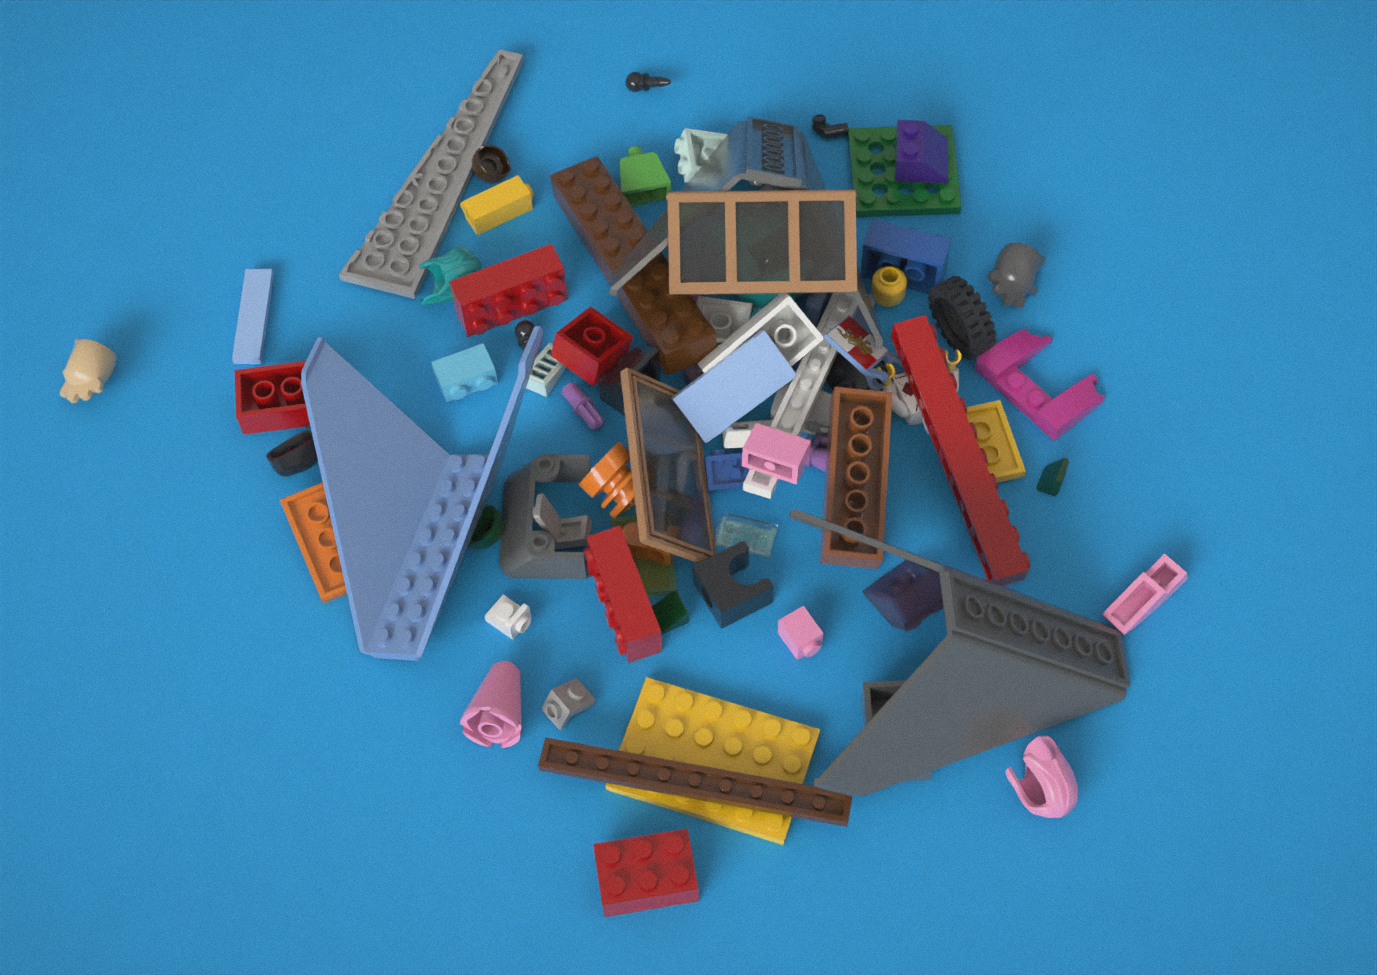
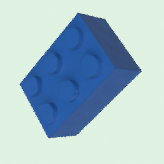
(916, 253)

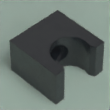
(722, 594)

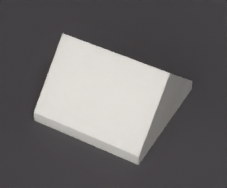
(724, 315)

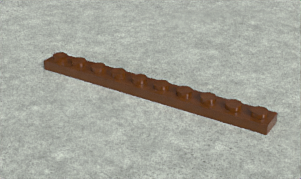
(695, 782)

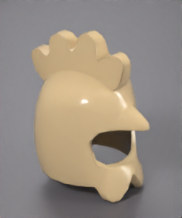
(87, 370)

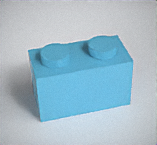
(464, 373)

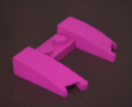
(1053, 416)

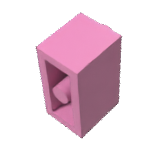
(776, 453)

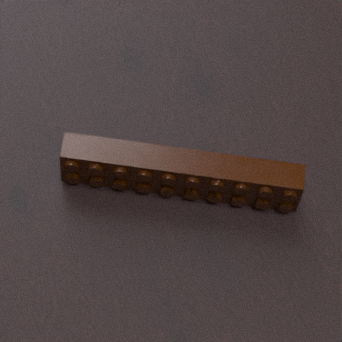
(609, 234)

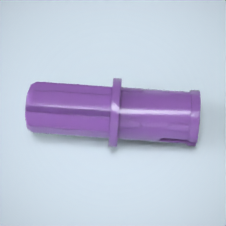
(582, 406)

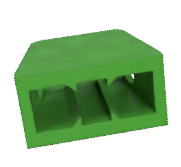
(643, 177)

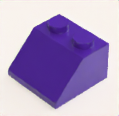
(920, 153)

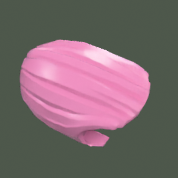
(1048, 782)

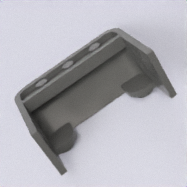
(531, 552)

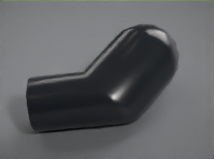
(826, 130)

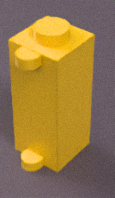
(498, 205)

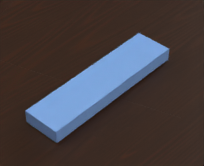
(253, 316)

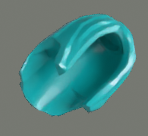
(447, 268)

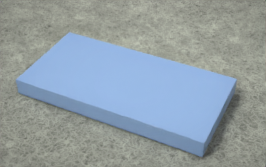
(734, 386)

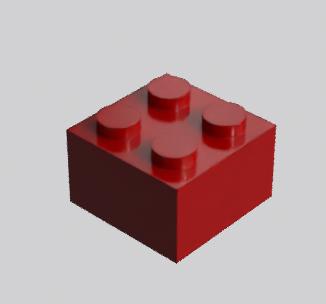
(591, 345)

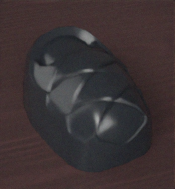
(293, 455)

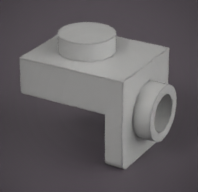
(566, 702)

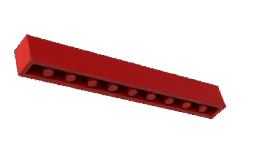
(959, 452)

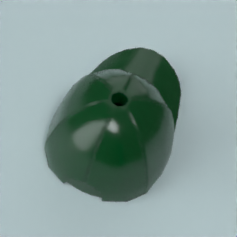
(488, 529)

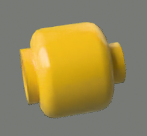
(888, 286)

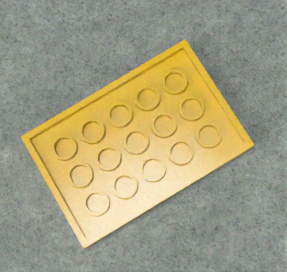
(718, 735)

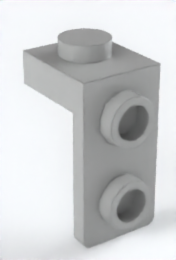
(567, 531)

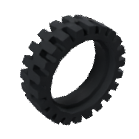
(962, 317)

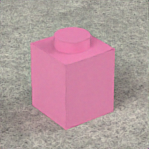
(800, 633)

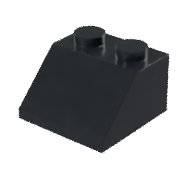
(640, 359)

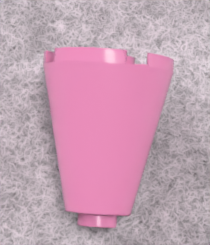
(495, 708)

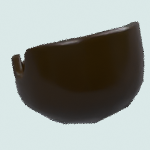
(490, 164)

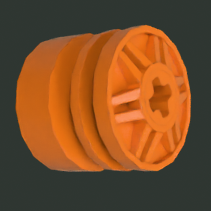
(613, 478)

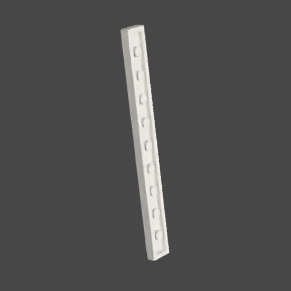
(805, 386)

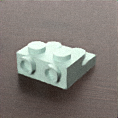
(695, 149)

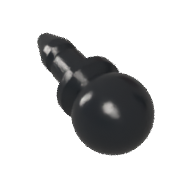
(636, 81)
(523, 331)

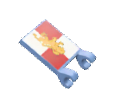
(859, 349)

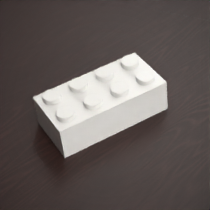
(784, 325)

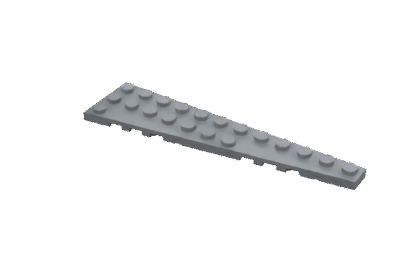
(430, 195)

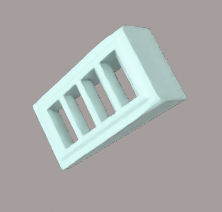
(545, 385)

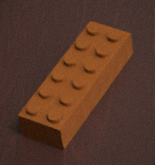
(856, 475)

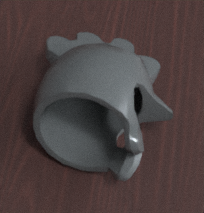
(1015, 273)

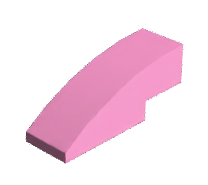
(1145, 594)

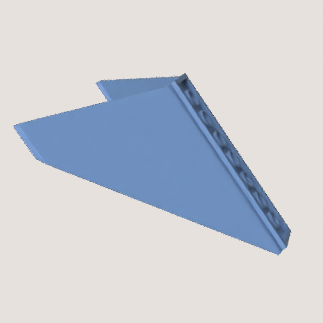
(396, 500)

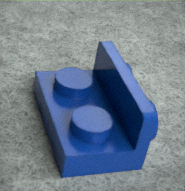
(725, 470)

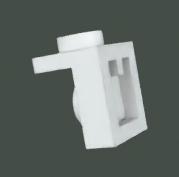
(509, 617)

